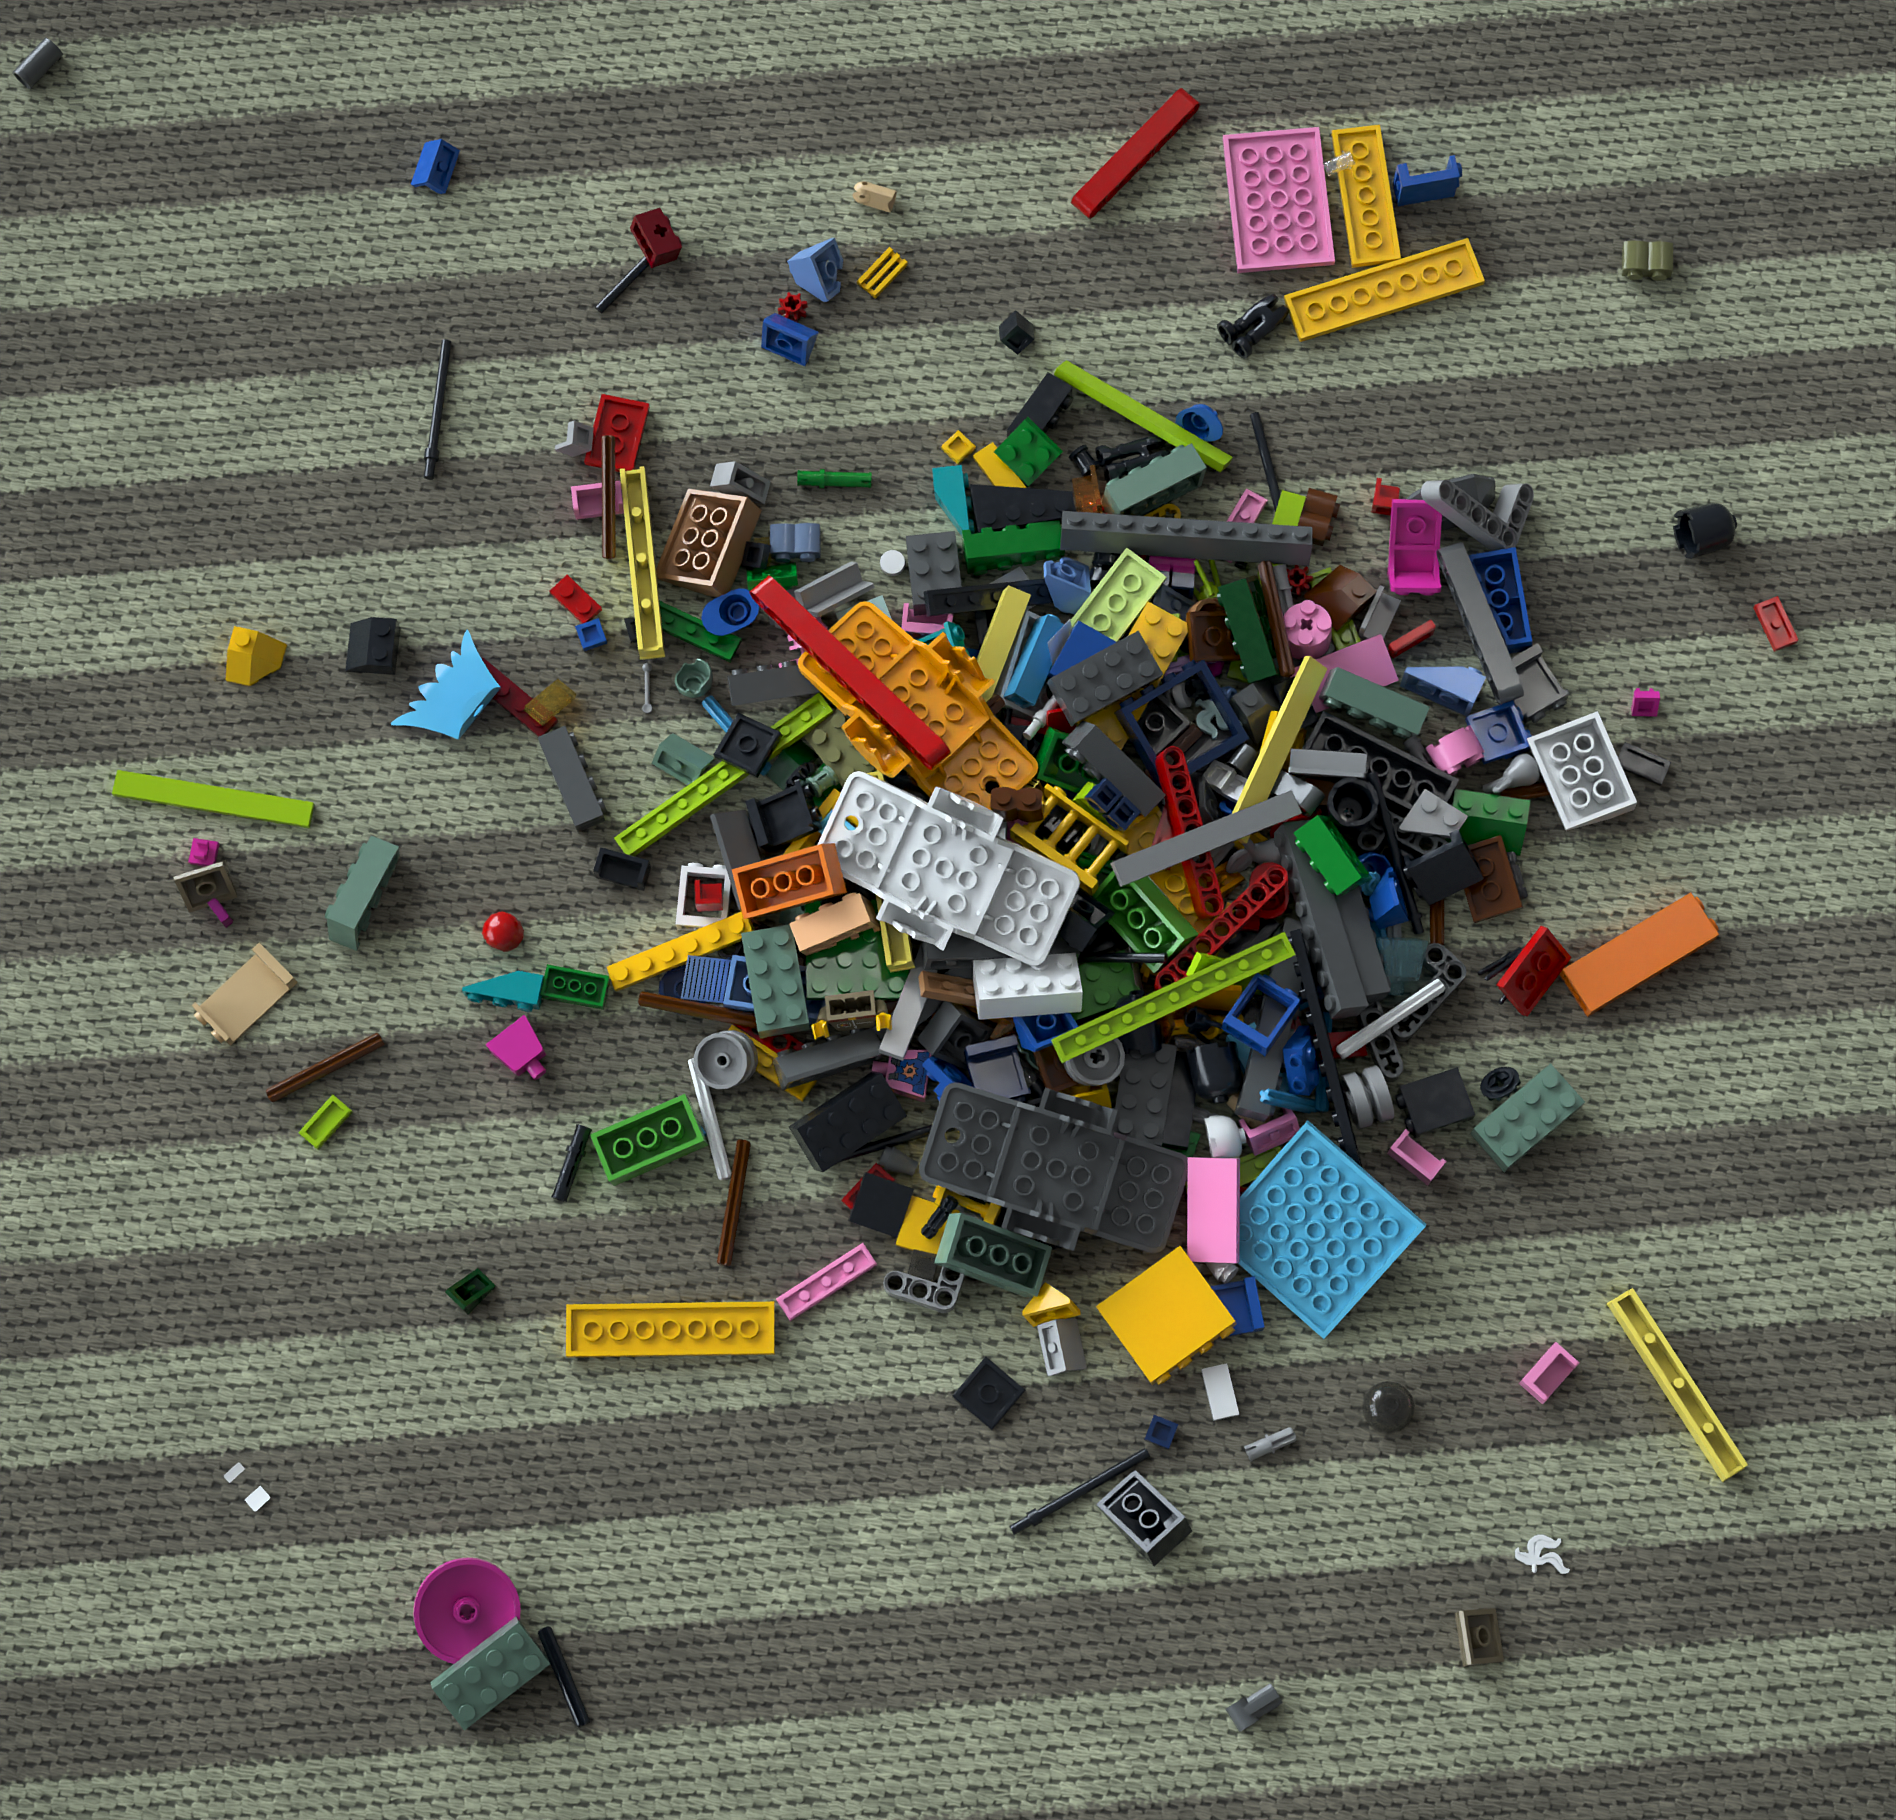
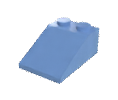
(1448, 686)

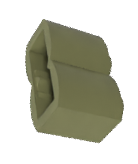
(1647, 260)

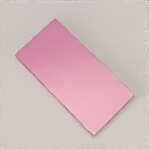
(1365, 659)
(1213, 1209)

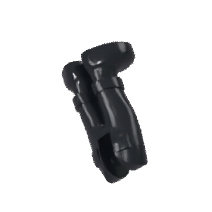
(1258, 312)
(1140, 447)

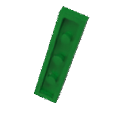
(693, 632)

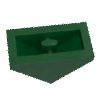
(788, 761)
(470, 1290)

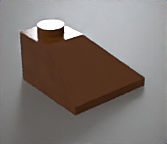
(1342, 595)

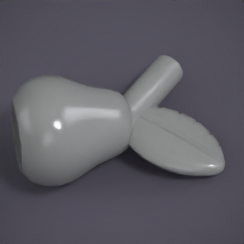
(1520, 772)
(1259, 852)

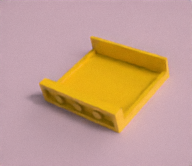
(1167, 1316)

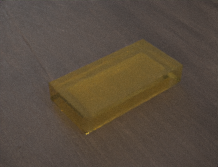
(550, 702)

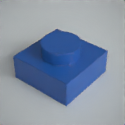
(591, 634)

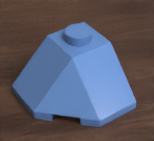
(817, 269)
(1067, 583)

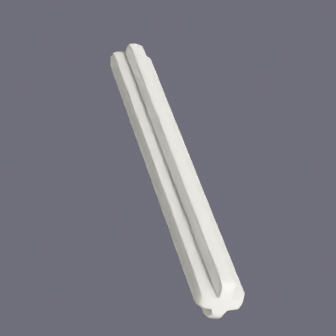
(1390, 1018)
(711, 1125)

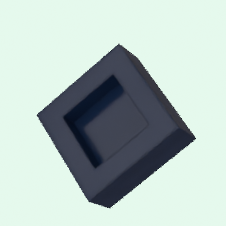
(1161, 1432)

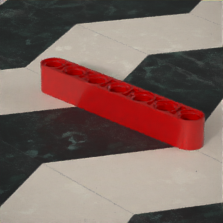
(1135, 153)
(1191, 820)
(1228, 921)

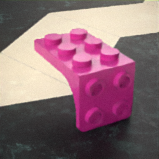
(1413, 548)

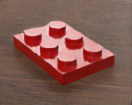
(626, 422)
(1533, 971)

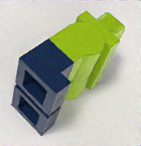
(1106, 805)

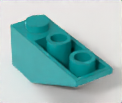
(950, 495)
(514, 988)

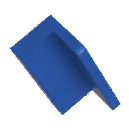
(435, 165)

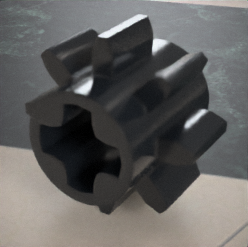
(1195, 689)

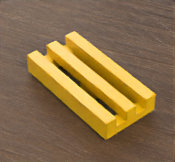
(876, 265)

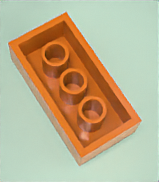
(789, 881)

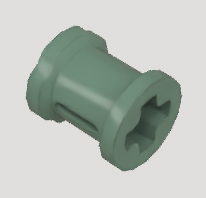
(823, 781)

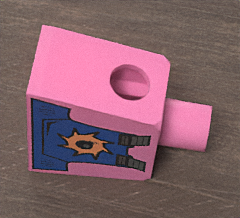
(906, 1076)

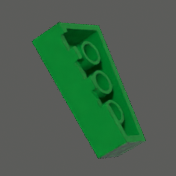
(1011, 546)

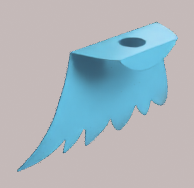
(457, 697)

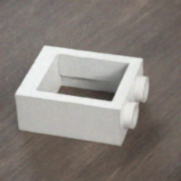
(692, 923)

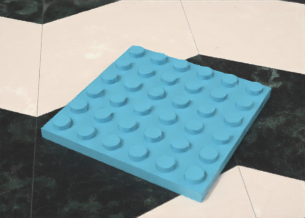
(1320, 1229)

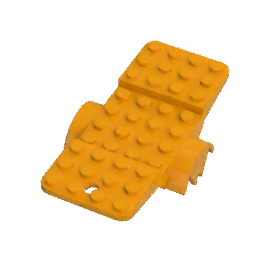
(942, 690)

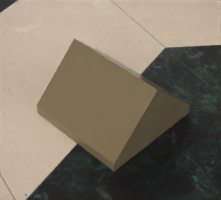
(204, 884)
(1479, 1637)

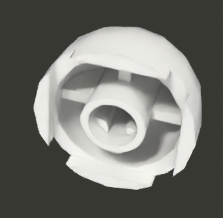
(1224, 1137)

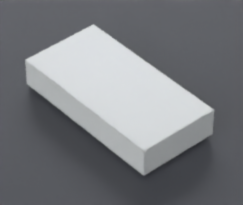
(1220, 1392)

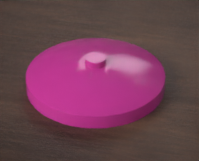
(463, 1606)

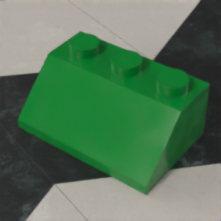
(1492, 816)
(1331, 855)

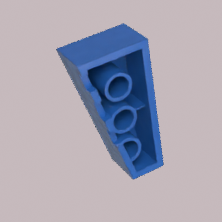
(1503, 589)

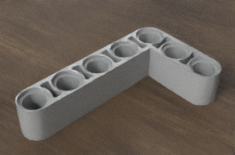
(1493, 530)
(934, 1290)

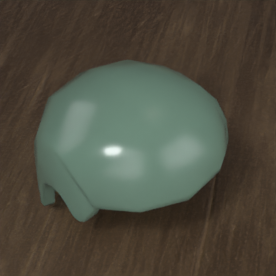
(694, 679)

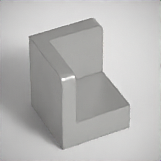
(578, 439)

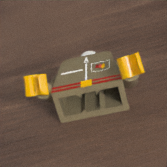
(851, 1012)

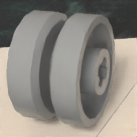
(1105, 1069)
(722, 1073)
(1367, 1097)

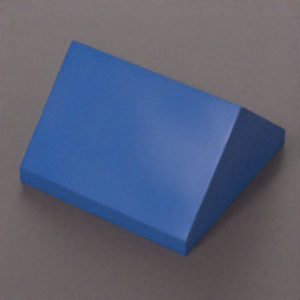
(788, 338)
(1038, 1030)

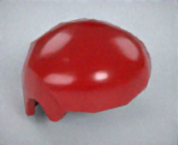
(503, 931)

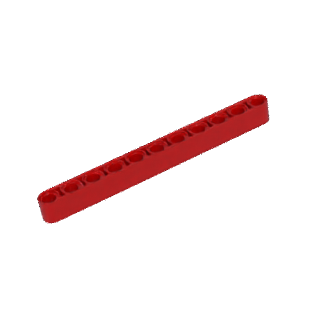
(850, 673)

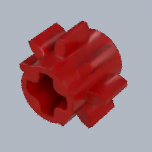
(799, 306)
(1303, 582)

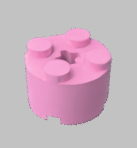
(1308, 629)
(1456, 750)

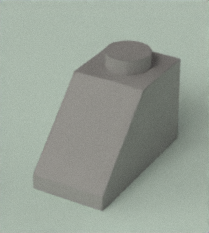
(740, 481)

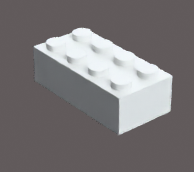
(1017, 989)

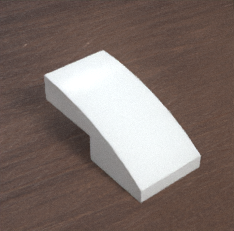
(1225, 780)

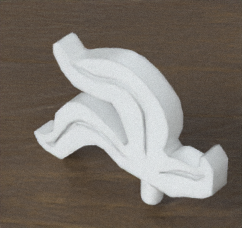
(1534, 1548)

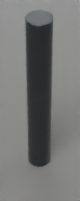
(622, 285)

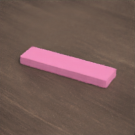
(826, 1282)

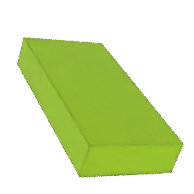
(325, 1122)

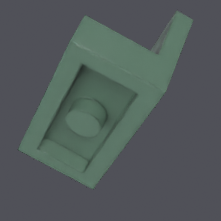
(681, 759)

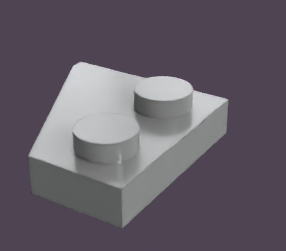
(1432, 817)

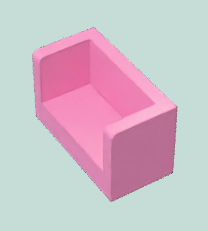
(588, 500)
(921, 625)
(1271, 1133)
(1415, 1158)
(1549, 1373)

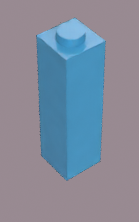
(1033, 663)

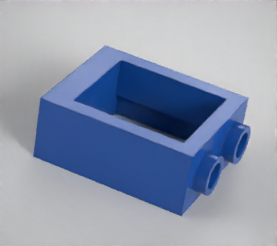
(1246, 1033)

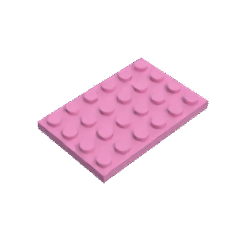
(1278, 200)

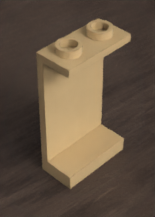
(245, 996)

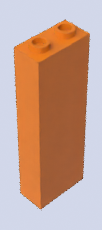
(1639, 954)

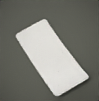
(255, 1499)

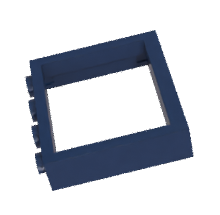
(1139, 740)

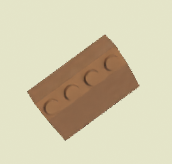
(708, 542)

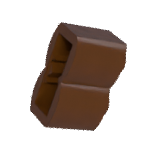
(1317, 513)
(1020, 804)

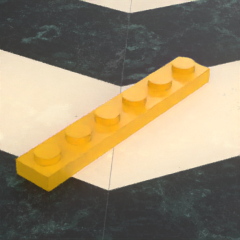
(675, 952)

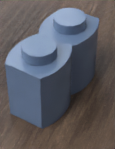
(795, 541)

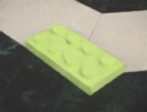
(1120, 596)

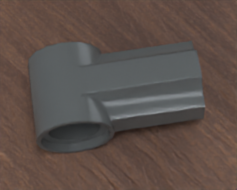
(1248, 1710)

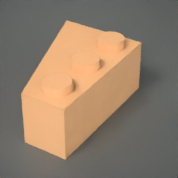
(834, 923)

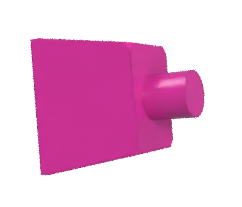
(519, 1049)

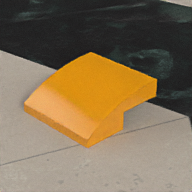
(1220, 1000)

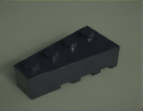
(1017, 506)

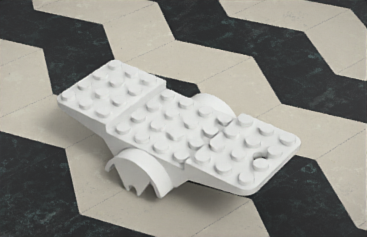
(949, 869)

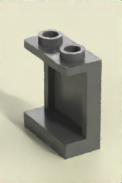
(1539, 685)

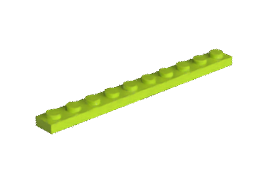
(716, 782)
(1172, 997)

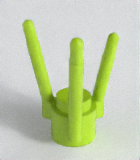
(1208, 590)

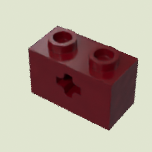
(656, 237)

